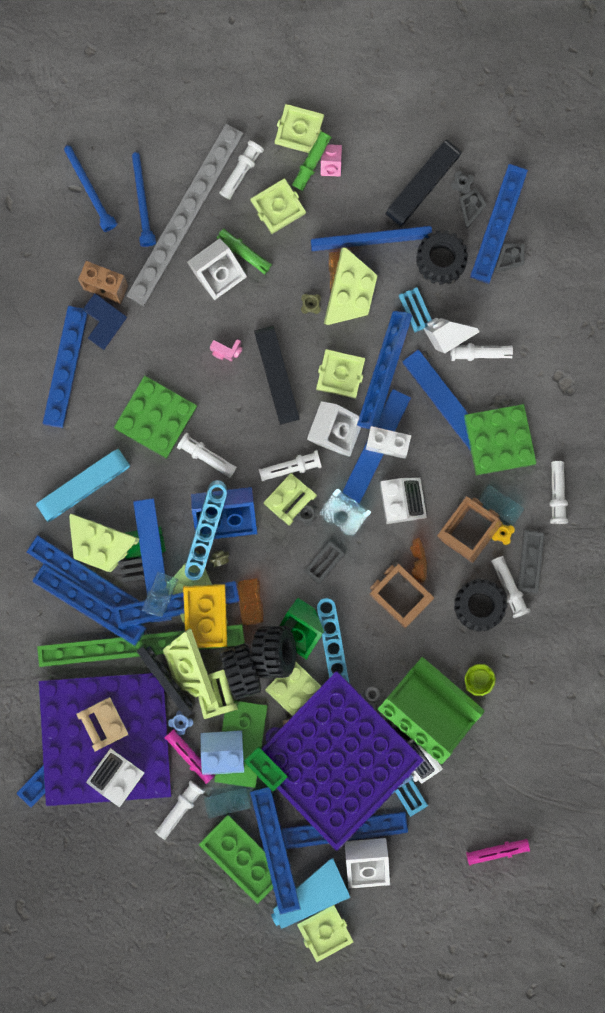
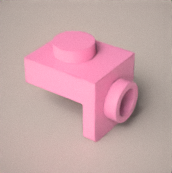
(331, 161)
(221, 351)

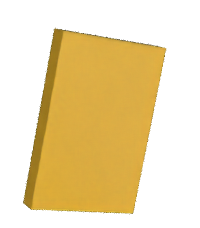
(206, 614)

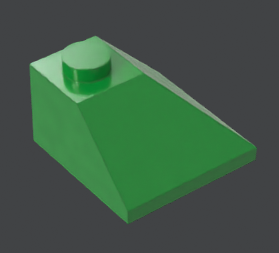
(304, 625)

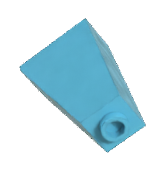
(315, 894)

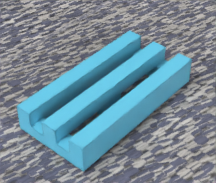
(409, 294)
(417, 808)

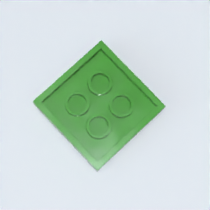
(155, 417)
(499, 439)

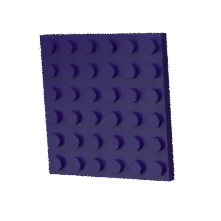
(69, 749)
(340, 760)

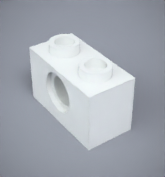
(388, 442)

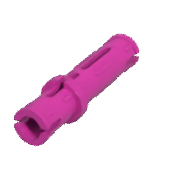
(173, 738)
(507, 849)

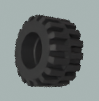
(448, 242)
(493, 592)
(274, 652)
(240, 671)

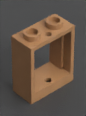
(95, 278)
(476, 505)
(390, 573)

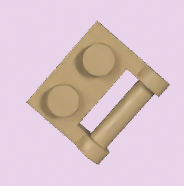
(109, 721)

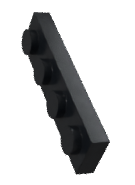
(161, 672)

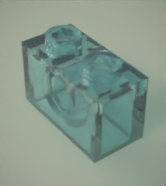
(341, 502)

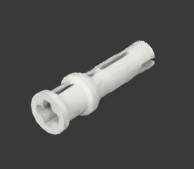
(245, 162)
(470, 352)
(199, 451)
(265, 473)
(558, 500)
(514, 596)
(184, 803)

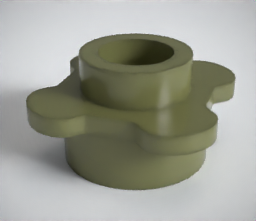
(315, 299)
(219, 558)

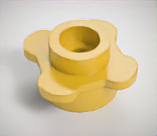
(503, 538)

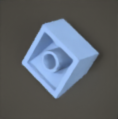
(222, 752)

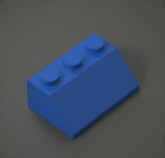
(236, 516)

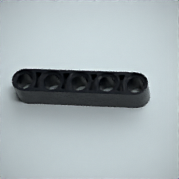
(423, 183)
(276, 375)

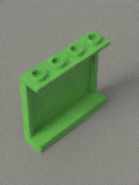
(431, 710)

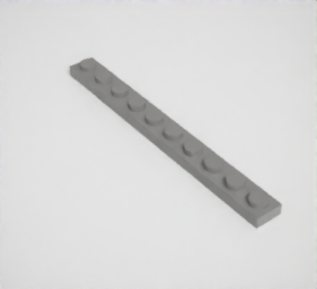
(185, 215)

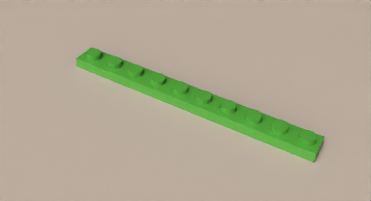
(118, 647)

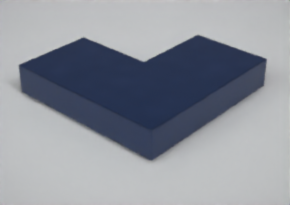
(108, 320)

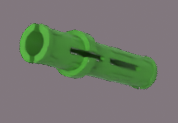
(311, 161)
(244, 251)

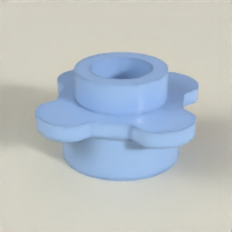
(187, 722)

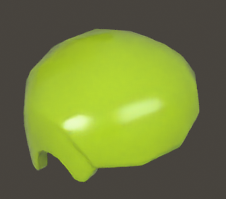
(480, 679)

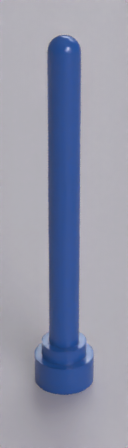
(106, 221)
(147, 237)

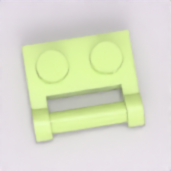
(284, 497)
(217, 708)

